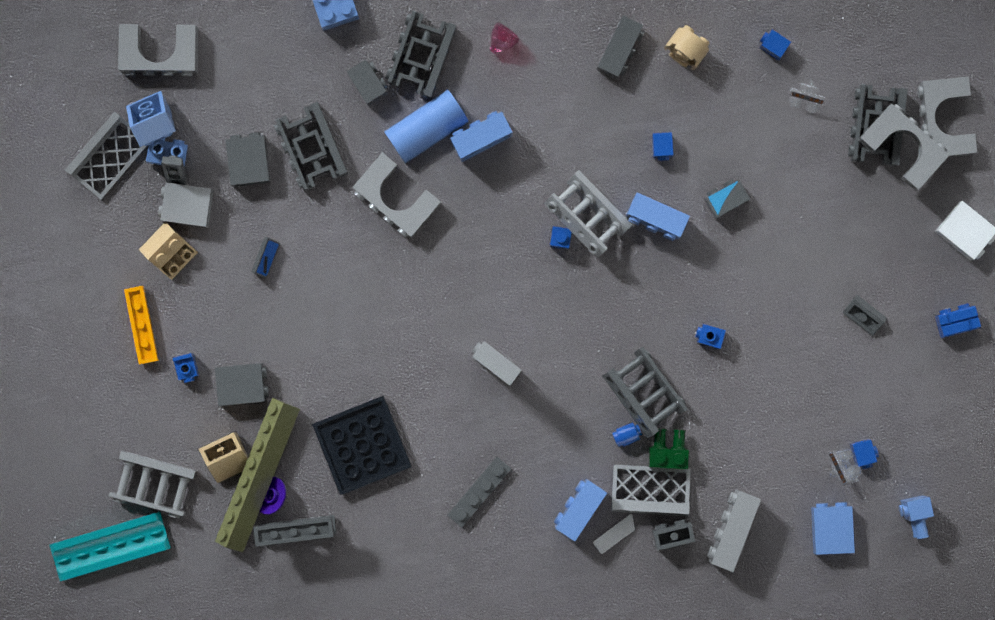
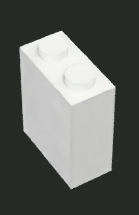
(966, 231)

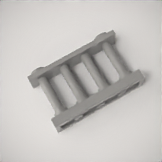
(599, 203)
(148, 465)

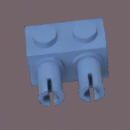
(163, 148)
(917, 511)

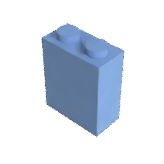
(832, 528)

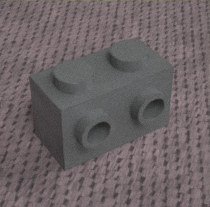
(673, 535)

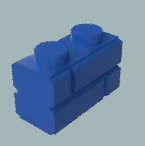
(957, 321)

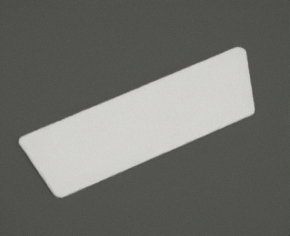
(615, 534)

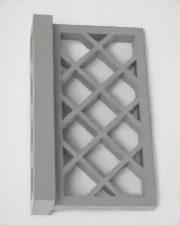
(91, 149)
(650, 507)

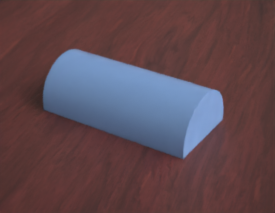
(426, 126)

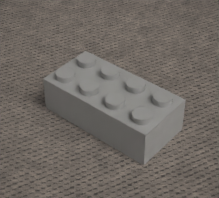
(734, 530)

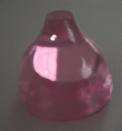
(502, 38)

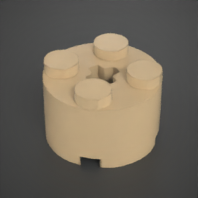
(687, 47)

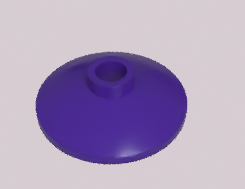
(275, 497)

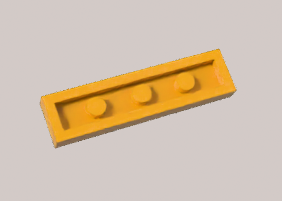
(141, 325)

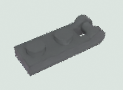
(174, 170)

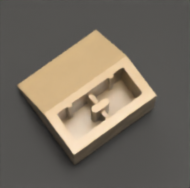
(168, 251)
(225, 457)

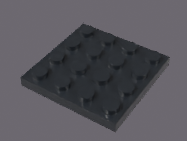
(361, 445)

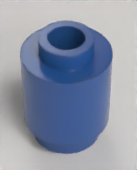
(627, 434)

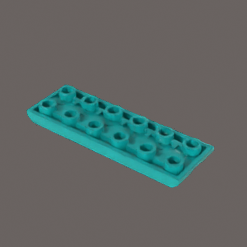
(110, 546)

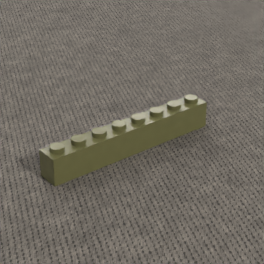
(257, 475)

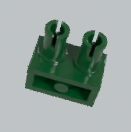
(674, 457)

